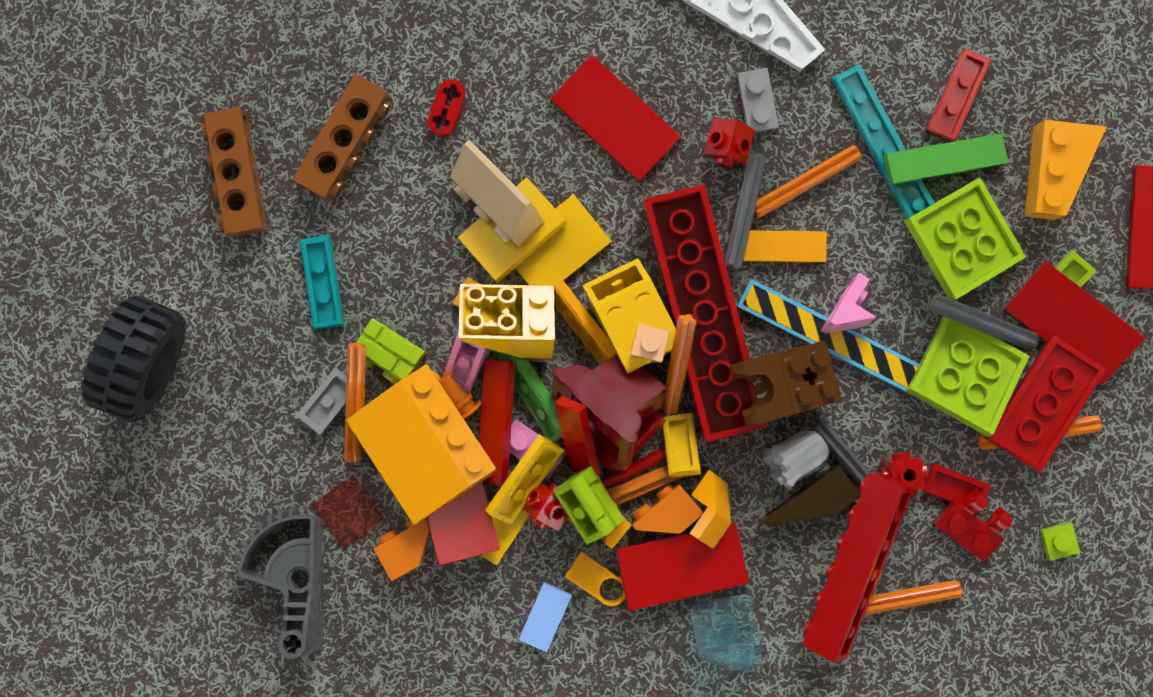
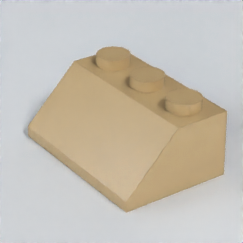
(494, 196)

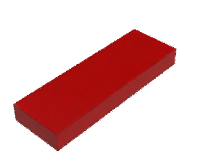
(958, 95)
(576, 435)

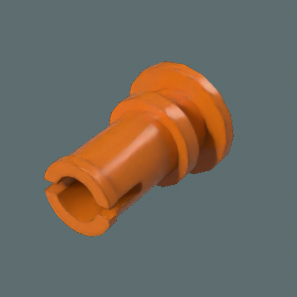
(459, 397)

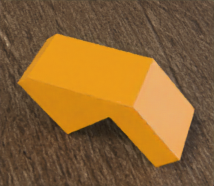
(716, 519)

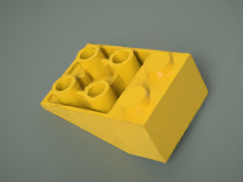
(624, 301)
(508, 319)

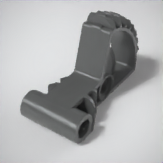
(301, 604)

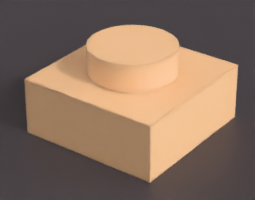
(650, 343)

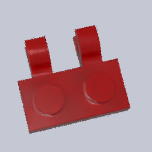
(969, 530)

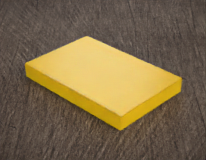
(566, 249)
(503, 258)

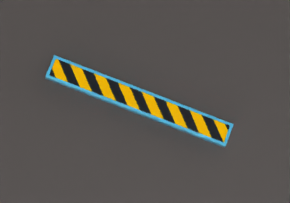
(844, 345)

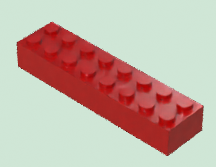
(699, 285)

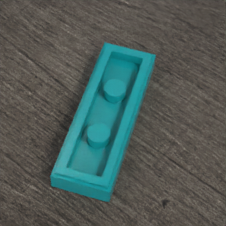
(322, 282)

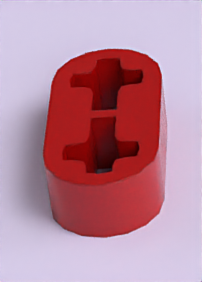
(454, 109)

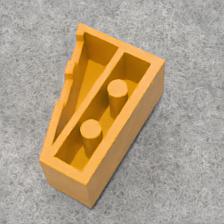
(1058, 165)

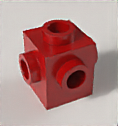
(729, 142)
(901, 462)
(545, 507)

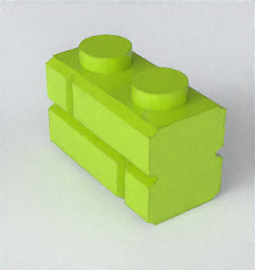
(390, 351)
(589, 505)

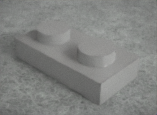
(757, 100)
(325, 402)

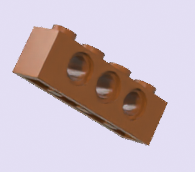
(341, 121)
(216, 129)

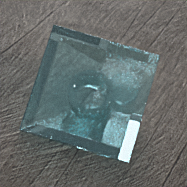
(727, 632)

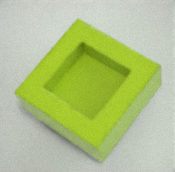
(1075, 268)
(1059, 541)

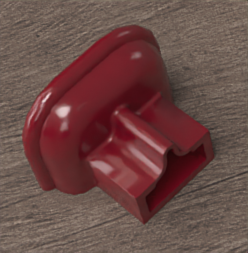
(614, 405)

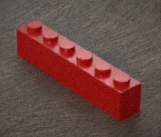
(857, 566)

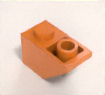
(669, 514)
(404, 550)

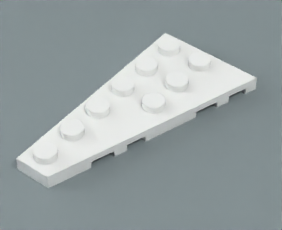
(767, 25)

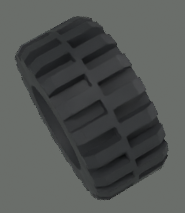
(133, 358)

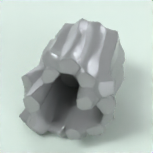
(796, 457)

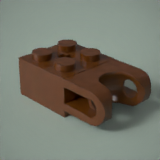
(788, 382)

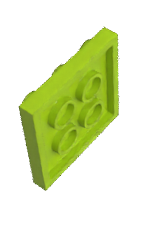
(965, 239)
(968, 375)

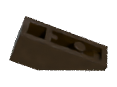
(821, 497)

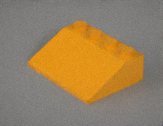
(420, 444)

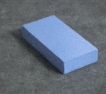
(545, 617)

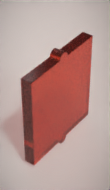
(348, 511)

